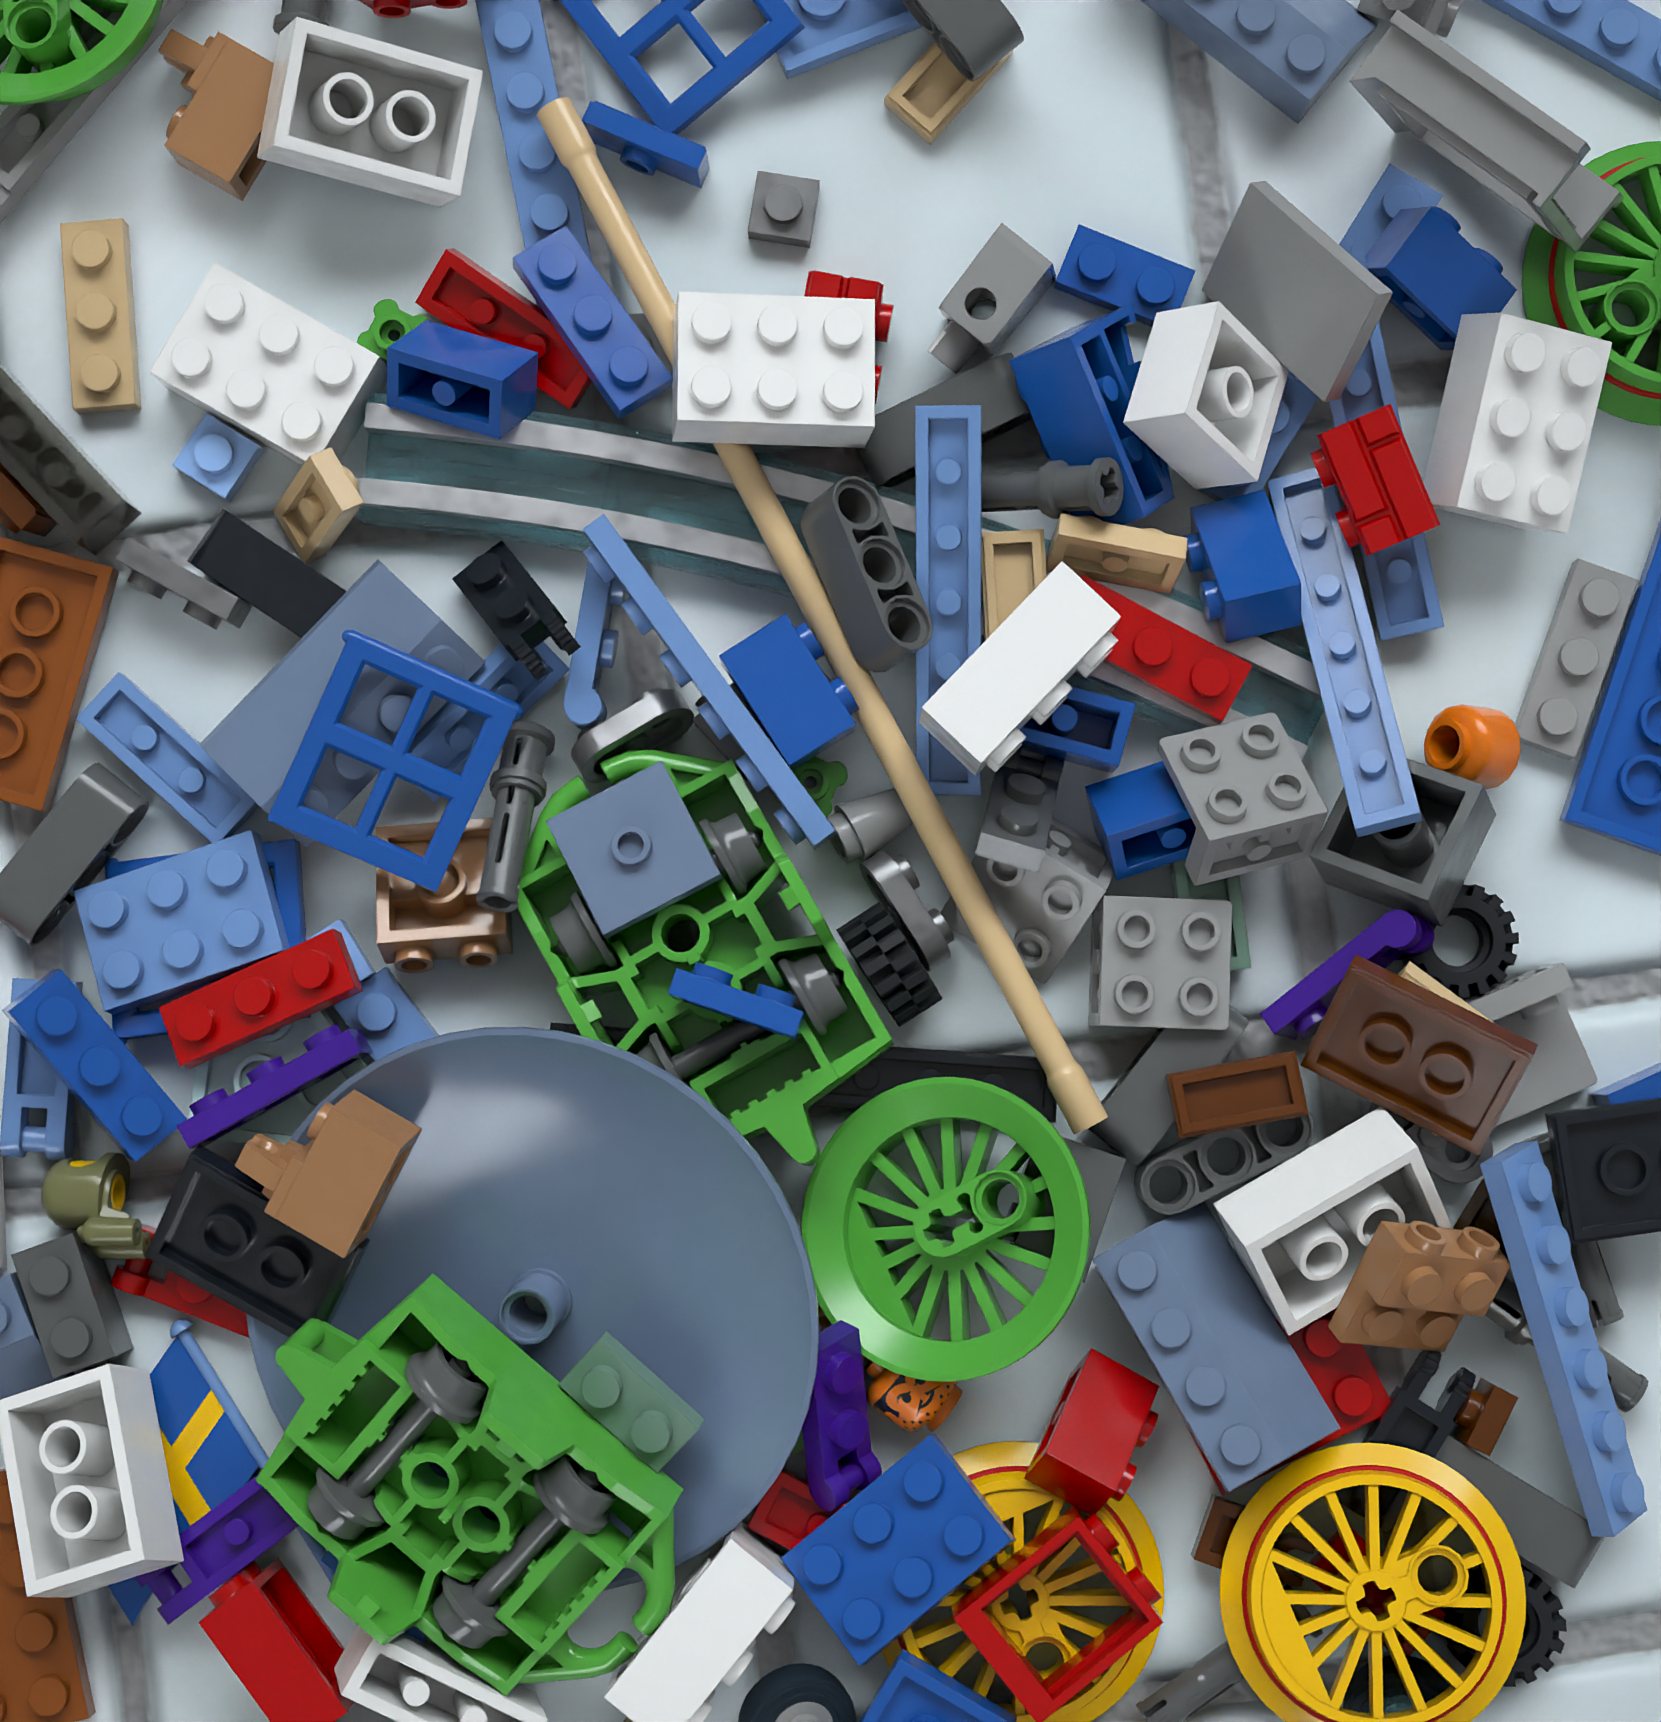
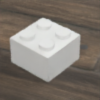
(1206, 396)

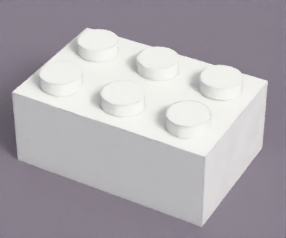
(369, 113)
(269, 368)
(773, 370)
(1515, 421)
(1021, 671)
(1317, 1212)
(88, 1481)
(706, 1632)

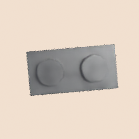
(157, 574)

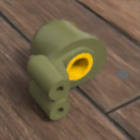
(92, 1200)

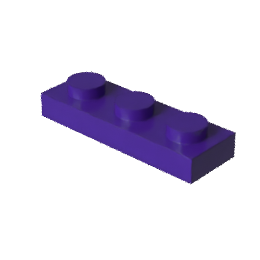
(272, 1085)

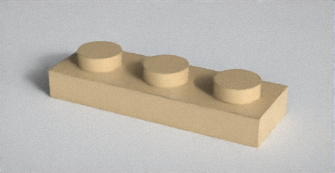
(100, 316)

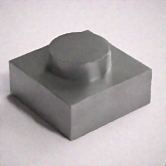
(783, 209)

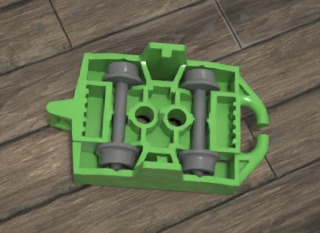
(773, 1077)
(417, 1542)

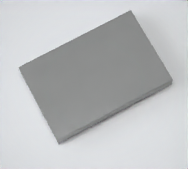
(1296, 291)

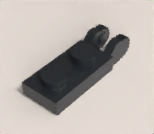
(514, 607)
(1411, 1425)

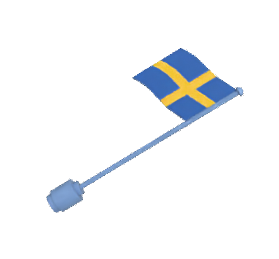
(204, 1447)

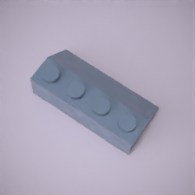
(1275, 46)
(269, 723)
(1215, 1345)

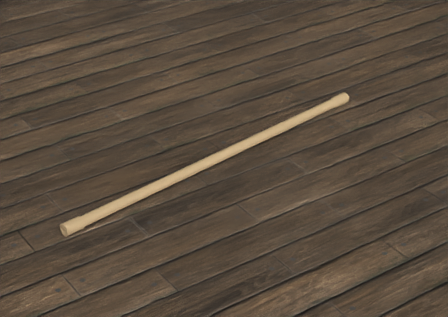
(1064, 1075)

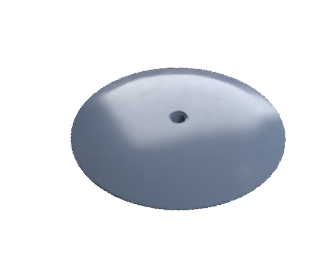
(621, 1211)

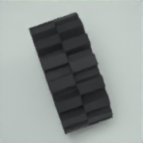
(1493, 951)
(889, 964)
(1540, 1629)

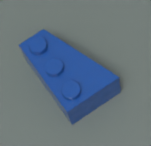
(1079, 399)

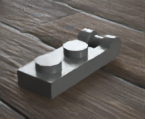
(1020, 811)

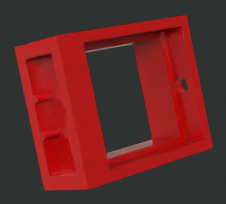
(277, 1645)
(1040, 1695)

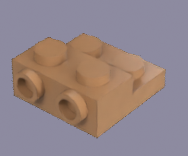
(428, 925)
(1419, 1286)

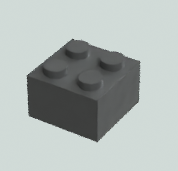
(1413, 864)

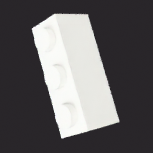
(425, 1684)

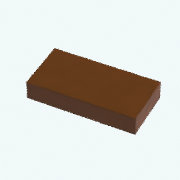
(1236, 1094)

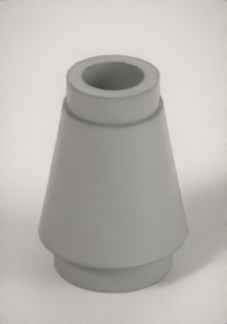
(868, 824)

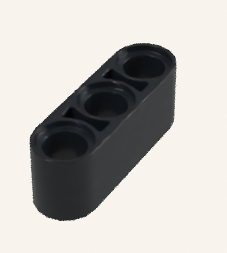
(264, 574)

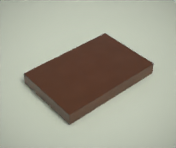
(1418, 1054)

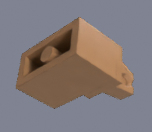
(224, 120)
(337, 1179)

